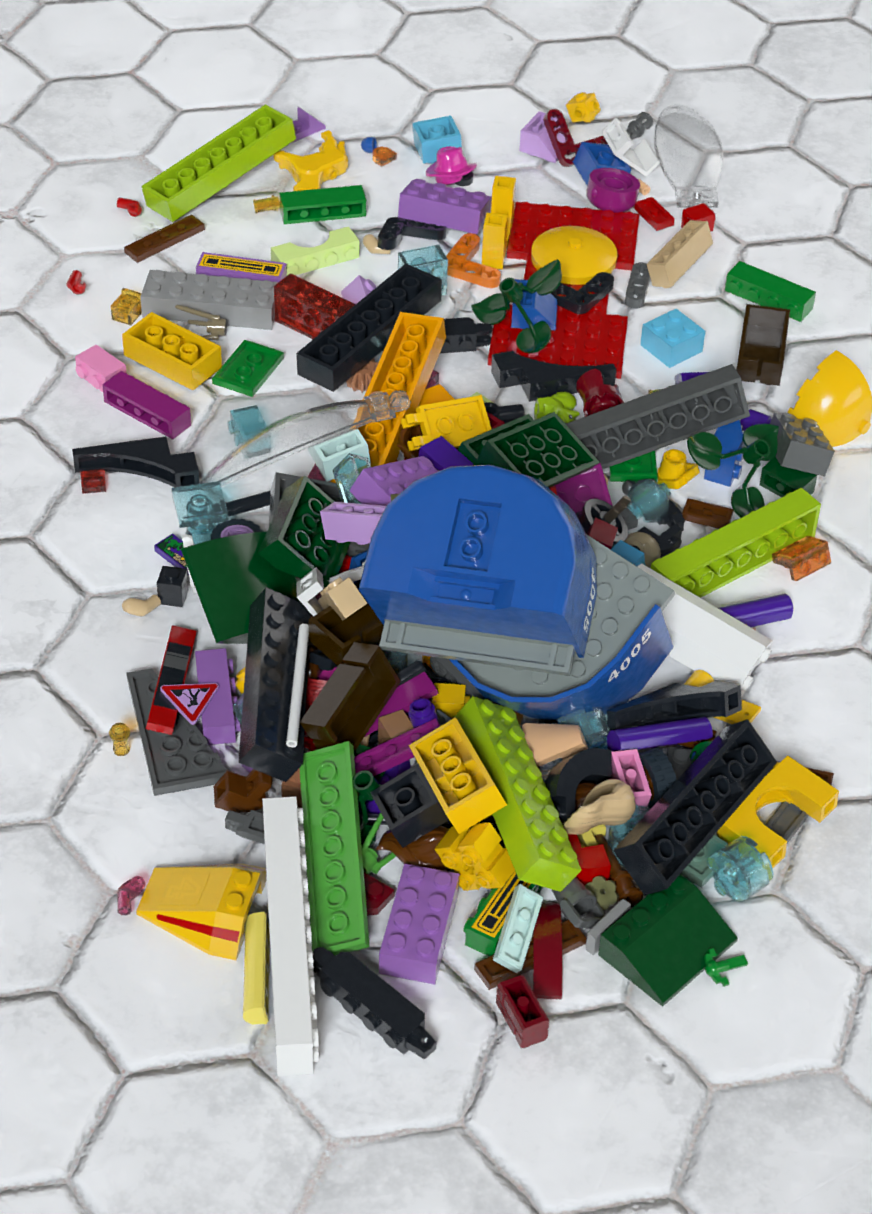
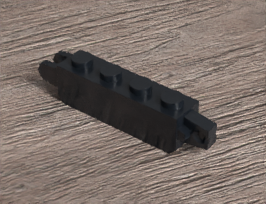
(464, 335)
(373, 1002)

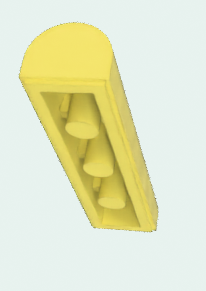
(256, 969)

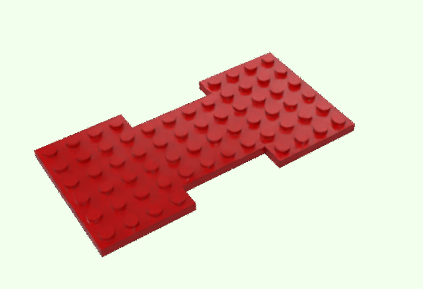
(578, 338)

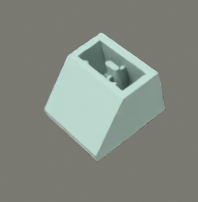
(333, 451)

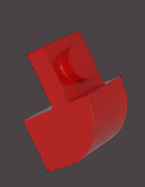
(591, 859)

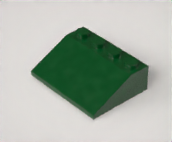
(297, 536)
(665, 940)

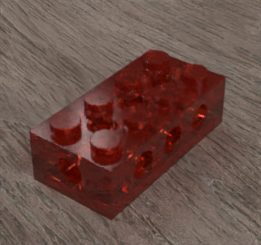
(306, 306)

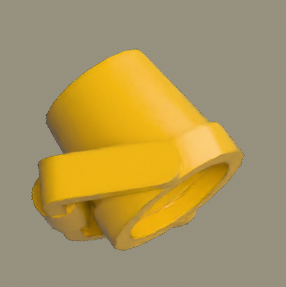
(675, 470)

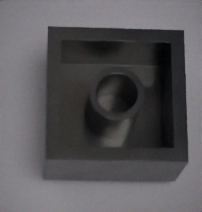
(409, 806)

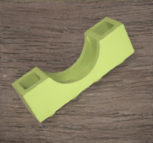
(339, 247)

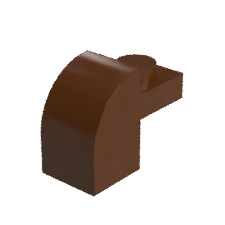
(240, 792)

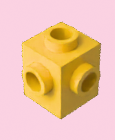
(583, 107)

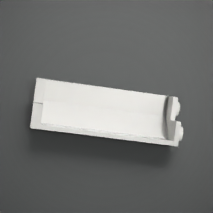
(711, 638)

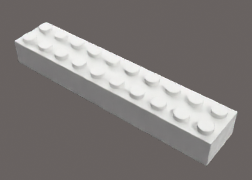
(290, 938)

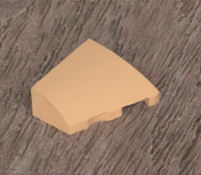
(553, 741)

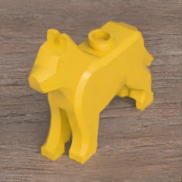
(315, 168)

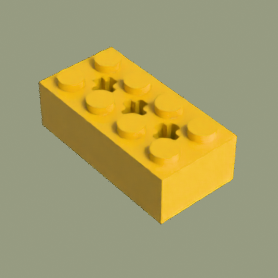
(172, 350)
(457, 775)

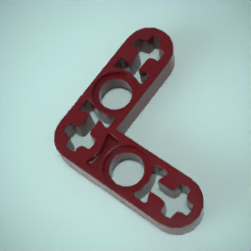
(568, 146)

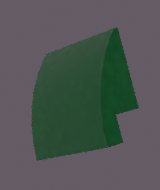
(532, 447)
(230, 578)

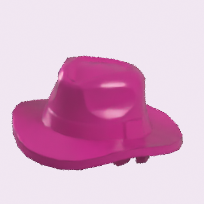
(450, 166)

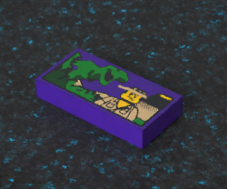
(171, 551)

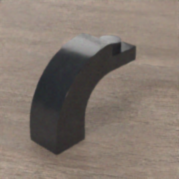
(566, 775)

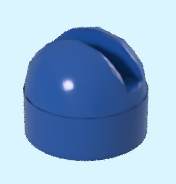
(369, 144)

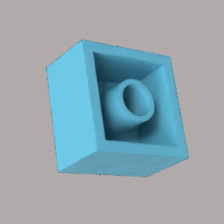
(435, 134)
(672, 338)

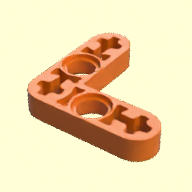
(460, 264)

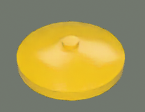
(579, 250)

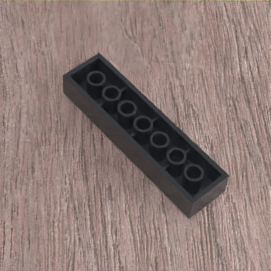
(366, 327)
(269, 683)
(695, 807)

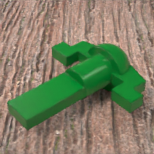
(714, 968)

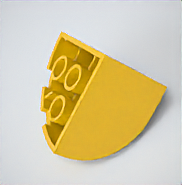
(836, 400)

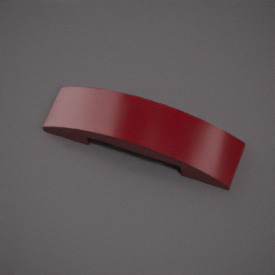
(547, 952)

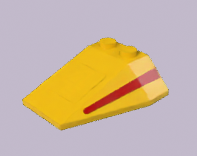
(203, 904)

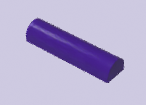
(761, 610)
(659, 734)

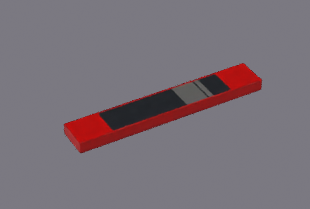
(172, 672)

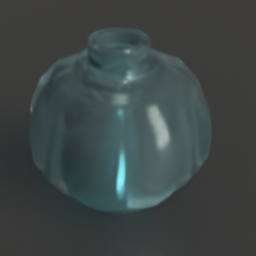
(649, 500)

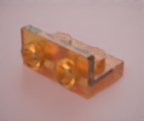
(803, 557)

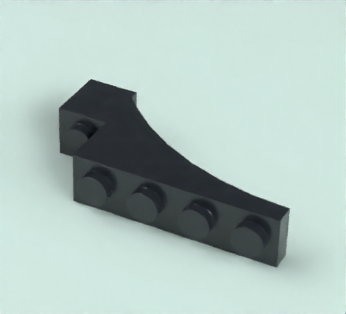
(542, 378)
(140, 457)
(677, 703)

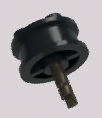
(606, 513)

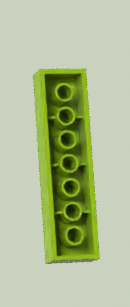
(218, 162)
(741, 545)
(529, 821)

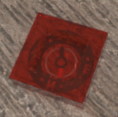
(93, 481)

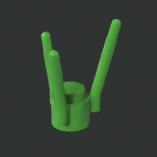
(369, 855)

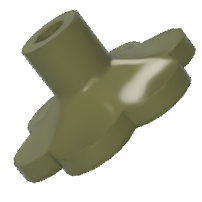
(606, 897)

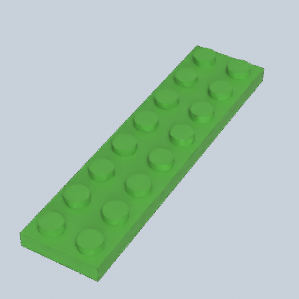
(333, 850)

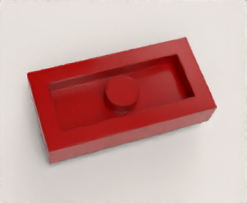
(654, 213)

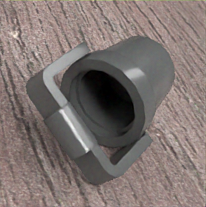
(577, 902)

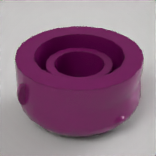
(612, 189)

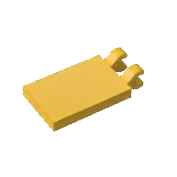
(451, 419)

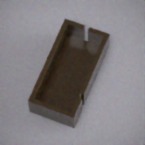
(763, 344)
(337, 636)
(351, 698)

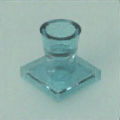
(199, 509)

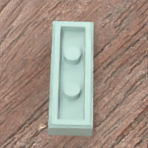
(518, 928)

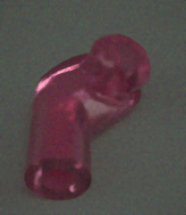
(127, 893)

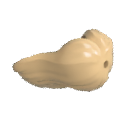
(606, 804)

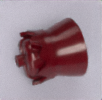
(595, 394)

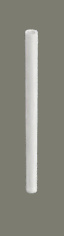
(297, 688)

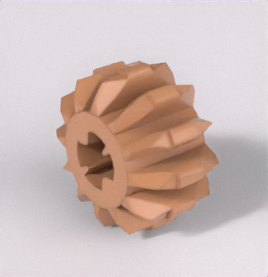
(362, 378)

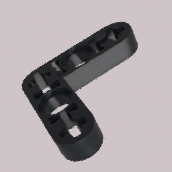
(397, 227)
(574, 299)

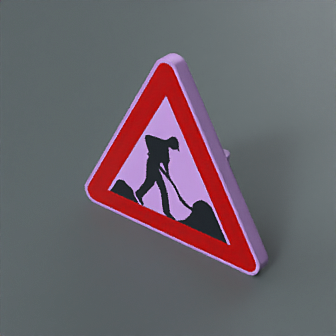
(190, 698)

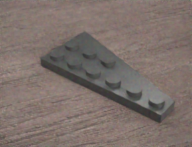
(173, 760)

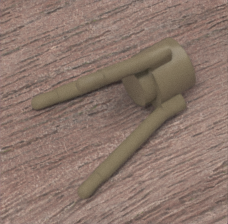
(215, 324)

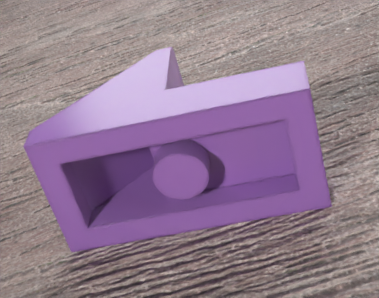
(306, 124)

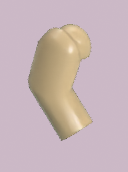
(371, 242)
(141, 607)

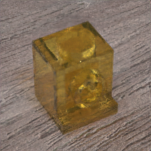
(126, 307)

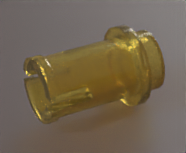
(266, 204)
(119, 734)

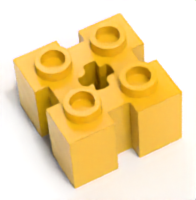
(476, 857)

